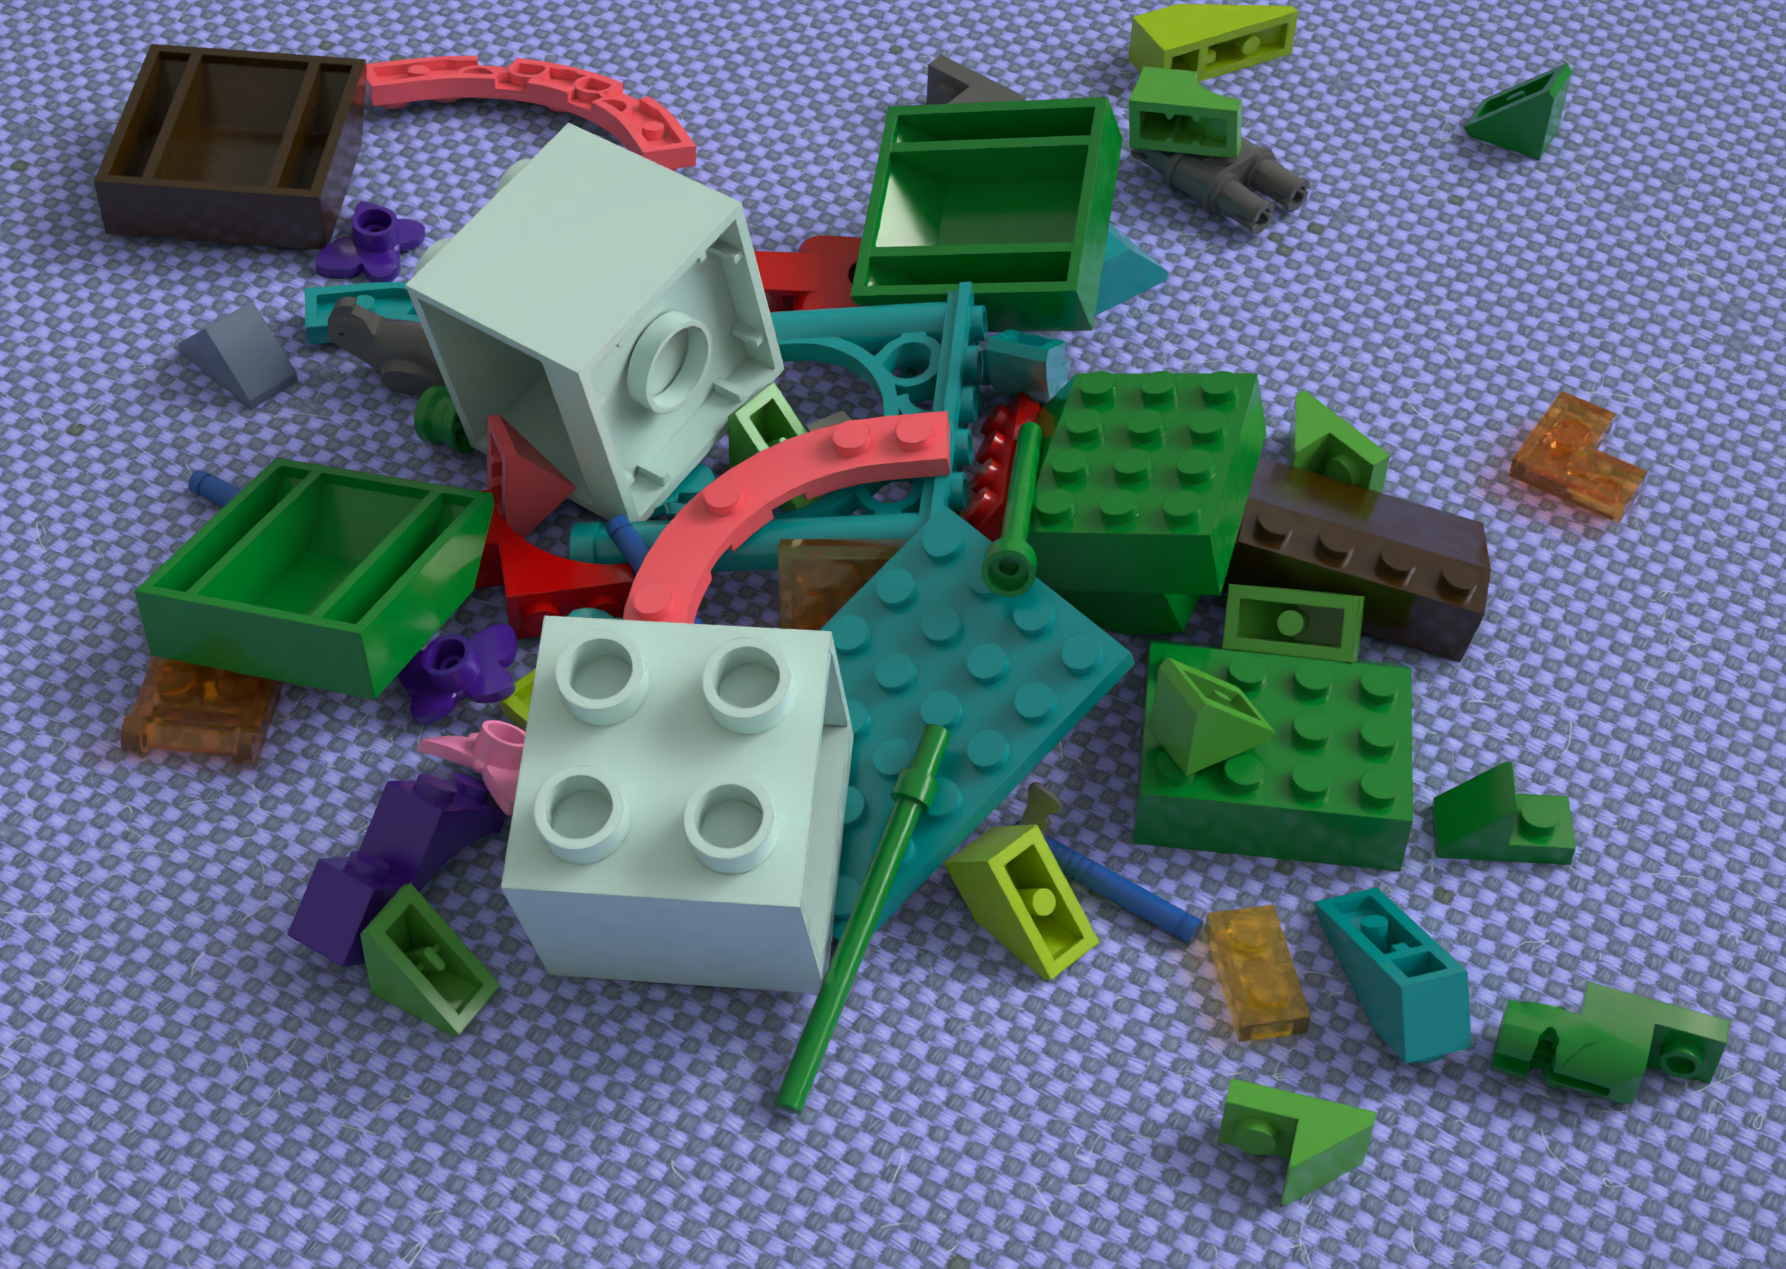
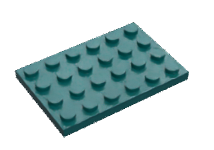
(948, 652)

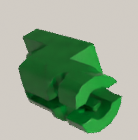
(1607, 1042)

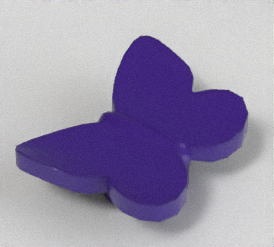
(372, 246)
(460, 669)

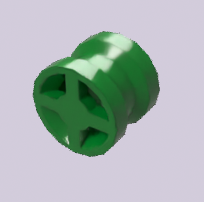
(438, 420)

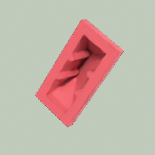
(521, 478)

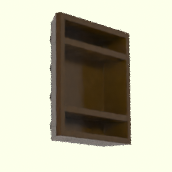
(234, 147)

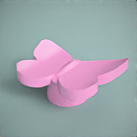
(490, 752)

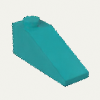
(1400, 975)

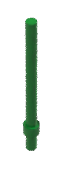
(912, 796)

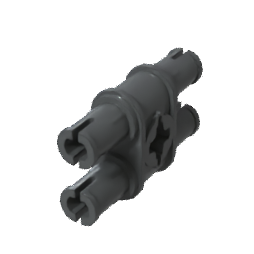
(1230, 183)

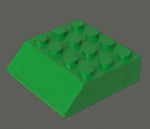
(994, 200)
(1144, 480)
(318, 577)
(1318, 791)

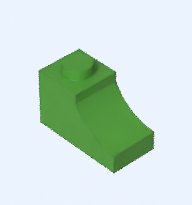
(1181, 116)

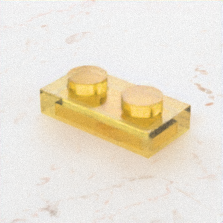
(1257, 973)

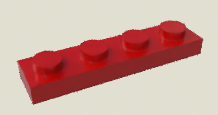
(996, 462)

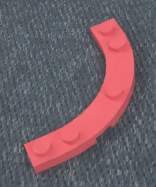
(638, 124)
(743, 500)

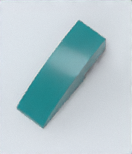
(1026, 364)

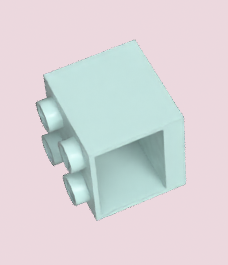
(600, 318)
(681, 803)

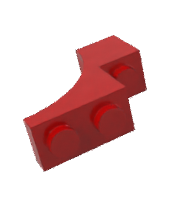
(544, 583)

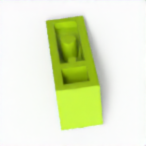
(1211, 37)

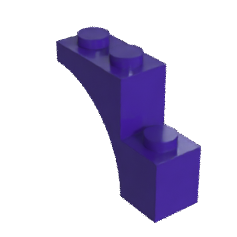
(407, 842)

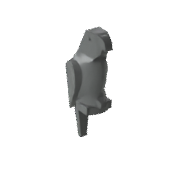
(390, 346)

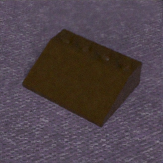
(1413, 563)

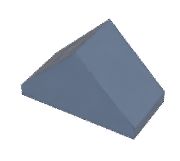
(242, 356)

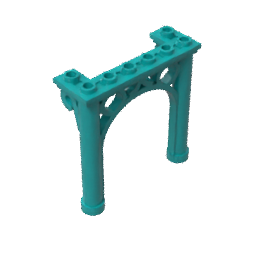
(939, 361)

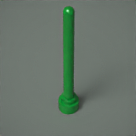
(1010, 561)

